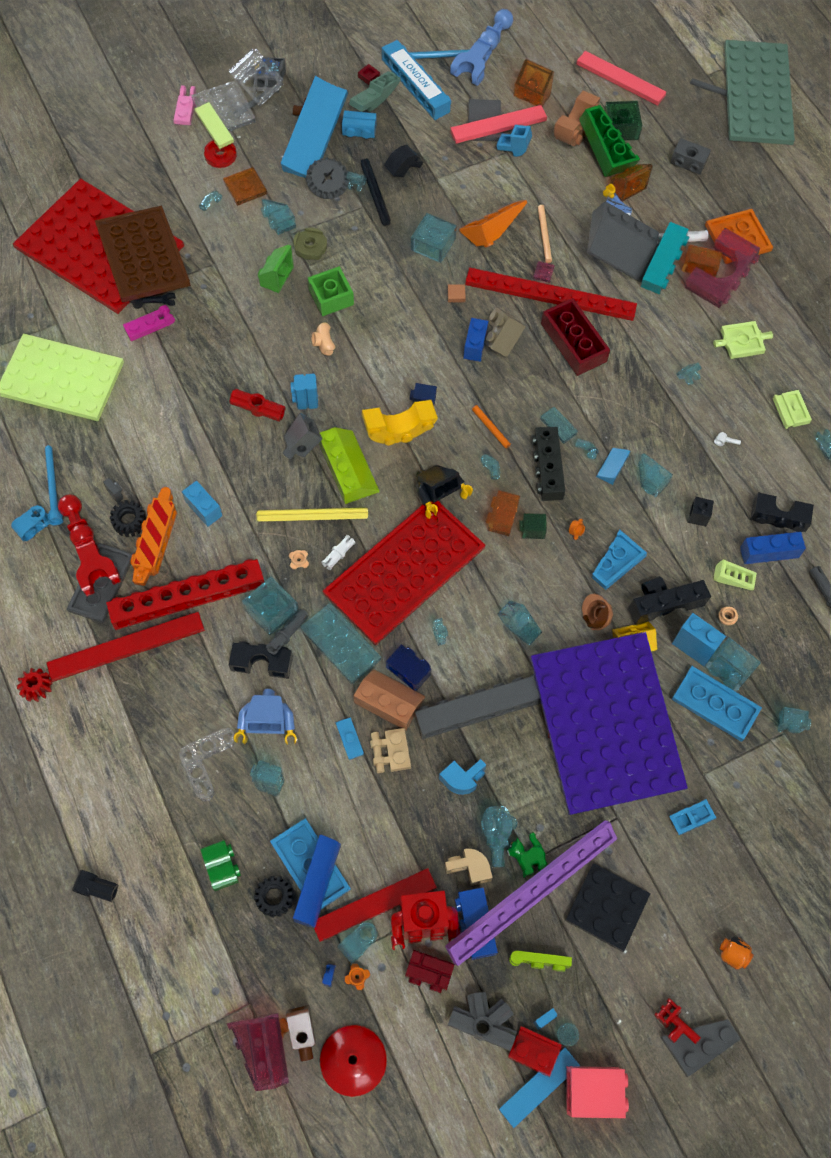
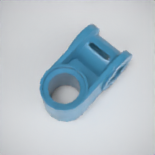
(29, 524)

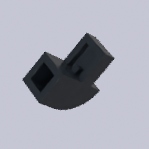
(402, 160)

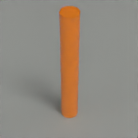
(488, 423)

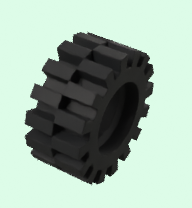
(122, 510)
(283, 905)

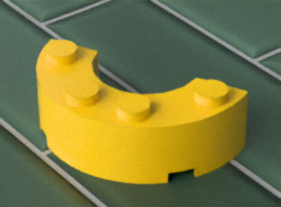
(401, 426)

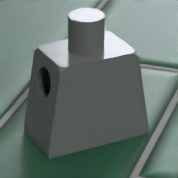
(301, 437)

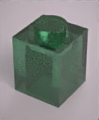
(533, 526)

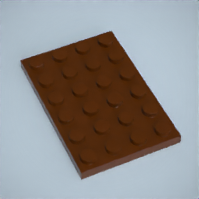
(142, 253)

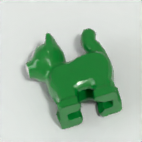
(528, 858)

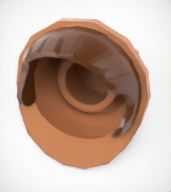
(597, 612)

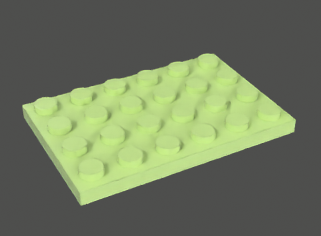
(60, 377)

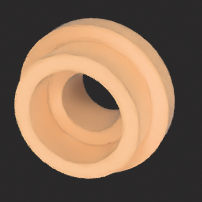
(729, 611)

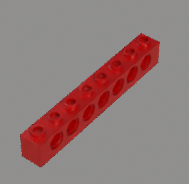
(179, 602)

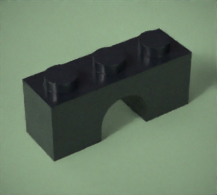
(766, 511)
(245, 655)

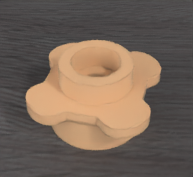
(298, 554)

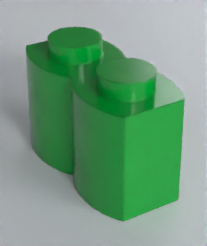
(220, 866)

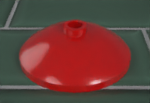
(370, 1065)

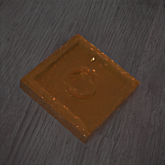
(245, 186)

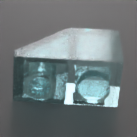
(279, 216)
(520, 622)

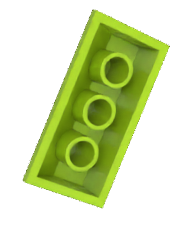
(347, 464)

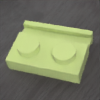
(792, 409)

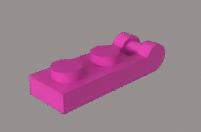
(149, 323)

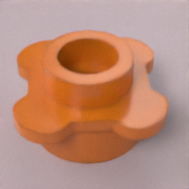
(577, 528)
(363, 975)

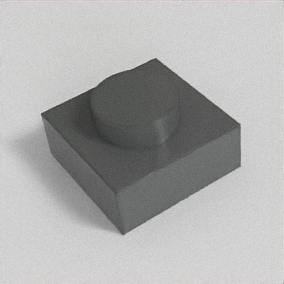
(114, 489)

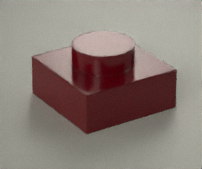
(368, 74)

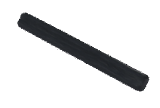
(375, 192)

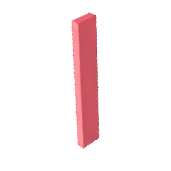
(621, 78)
(498, 124)

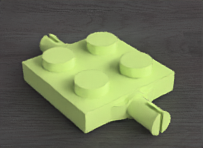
(743, 339)

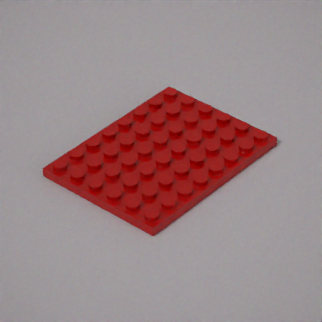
(70, 244)

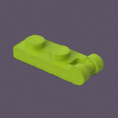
(540, 960)

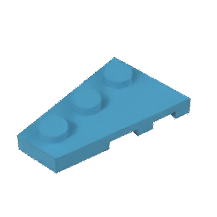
(619, 559)

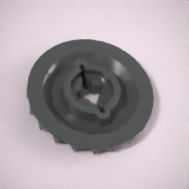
(331, 188)

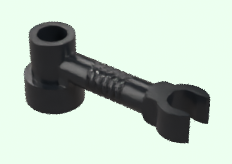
(138, 303)

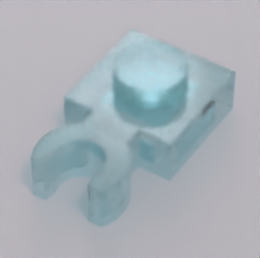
(825, 442)
(439, 631)

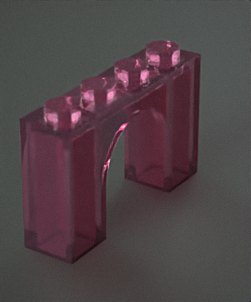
(719, 289)

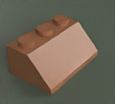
(388, 699)

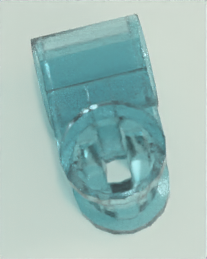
(355, 945)

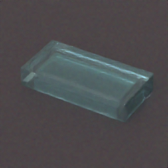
(554, 418)

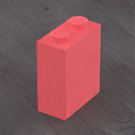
(596, 1092)

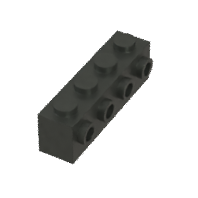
(549, 463)

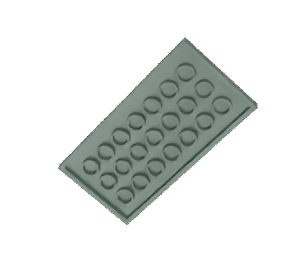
(758, 92)

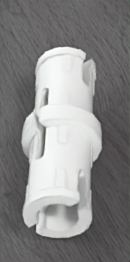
(338, 552)

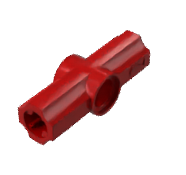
(266, 408)

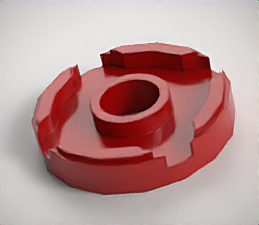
(223, 160)

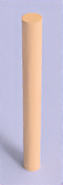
(544, 231)

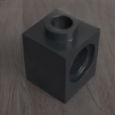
(700, 511)

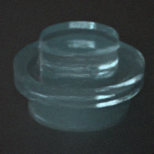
(568, 1034)

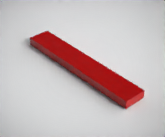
(372, 905)

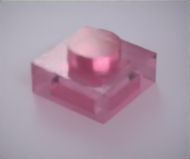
(544, 271)

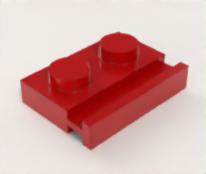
(535, 1051)

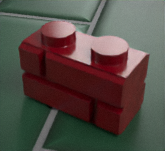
(429, 971)

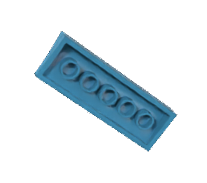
(313, 127)

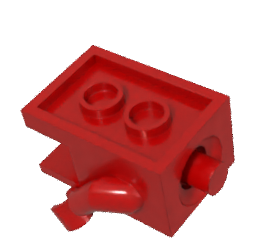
(424, 917)

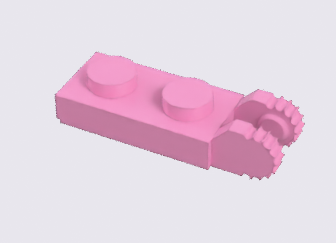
(184, 107)

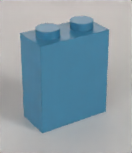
(698, 639)

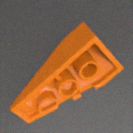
(493, 225)

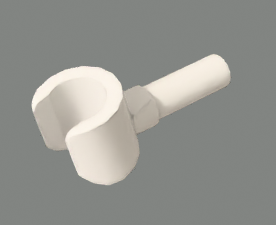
(722, 438)

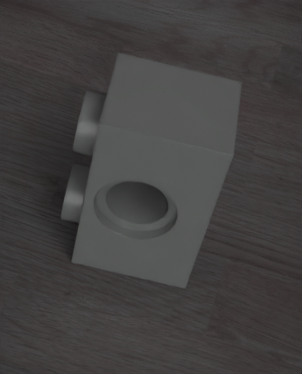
(690, 156)

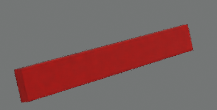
(125, 646)

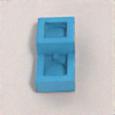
(692, 817)

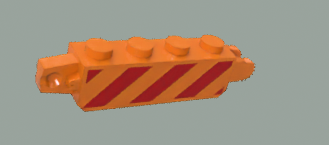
(154, 537)

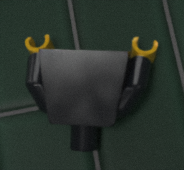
(438, 483)

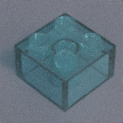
(433, 237)
(270, 606)
(732, 664)

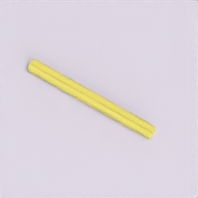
(312, 514)

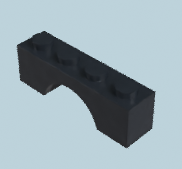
(653, 605)

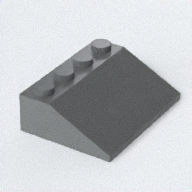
(621, 241)

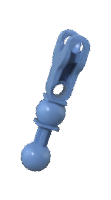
(477, 56)

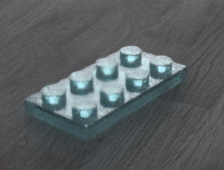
(341, 643)

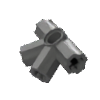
(492, 1018)

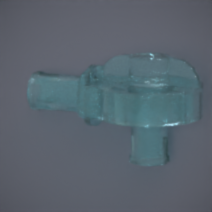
(497, 831)

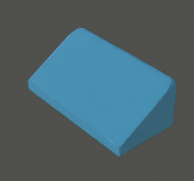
(613, 465)

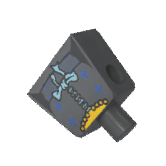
(275, 65)

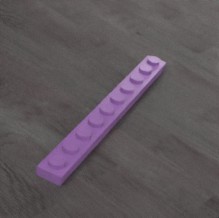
(530, 893)

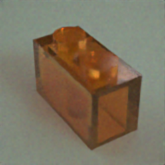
(702, 258)
(503, 513)

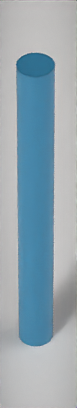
(437, 54)

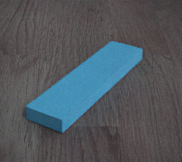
(536, 1090)

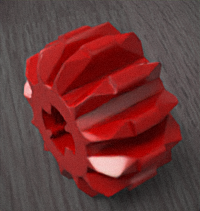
(37, 690)

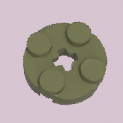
(310, 251)

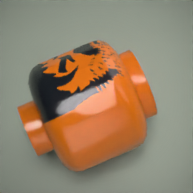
(736, 952)

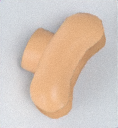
(322, 339)

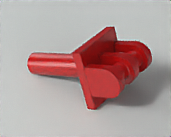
(681, 1026)

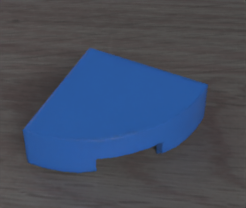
(329, 975)

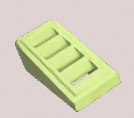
(723, 571)

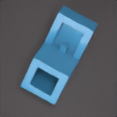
(516, 141)
(460, 781)

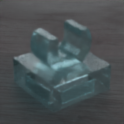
(356, 179)
(689, 371)

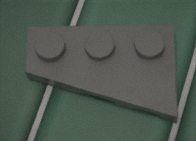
(714, 1040)

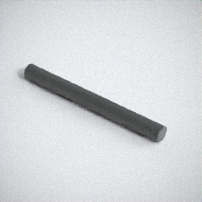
(698, 83)

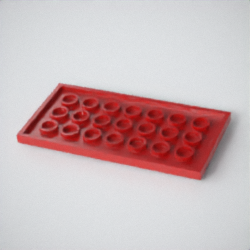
(403, 571)

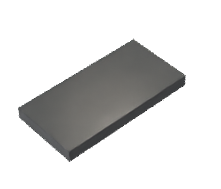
(95, 606)

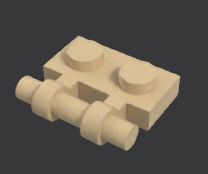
(397, 750)

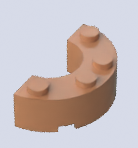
(569, 128)

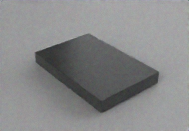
(484, 109)

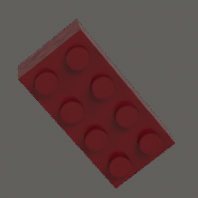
(575, 336)

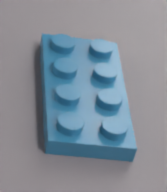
(717, 703)
(296, 852)

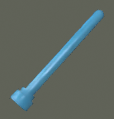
(54, 516)

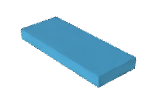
(349, 738)

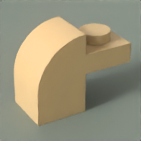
(475, 864)

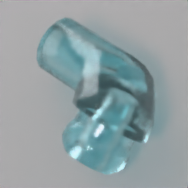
(209, 198)
(589, 446)
(492, 464)

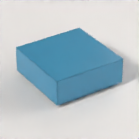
(545, 1019)

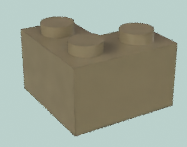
(504, 333)

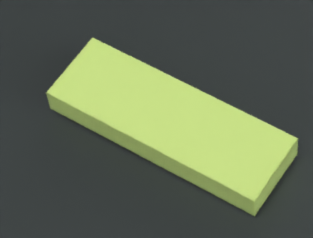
(214, 125)

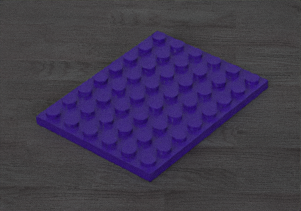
(608, 723)

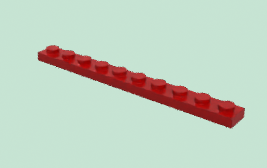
(550, 293)

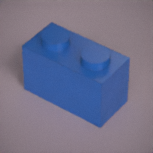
(475, 339)

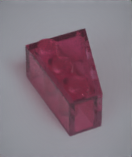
(262, 1049)

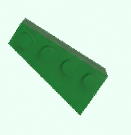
(607, 144)

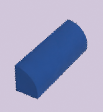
(317, 881)

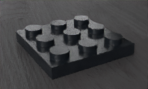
(608, 907)

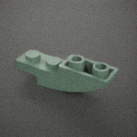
(376, 93)

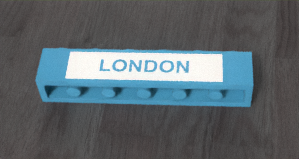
(416, 79)

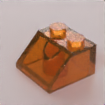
(534, 83)
(631, 181)

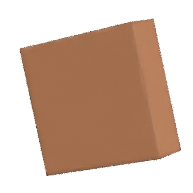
(456, 293)

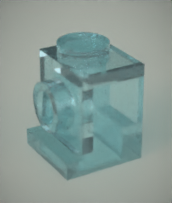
(793, 720)

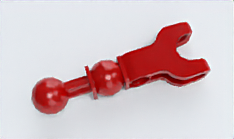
(82, 536)

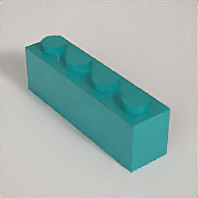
(665, 257)

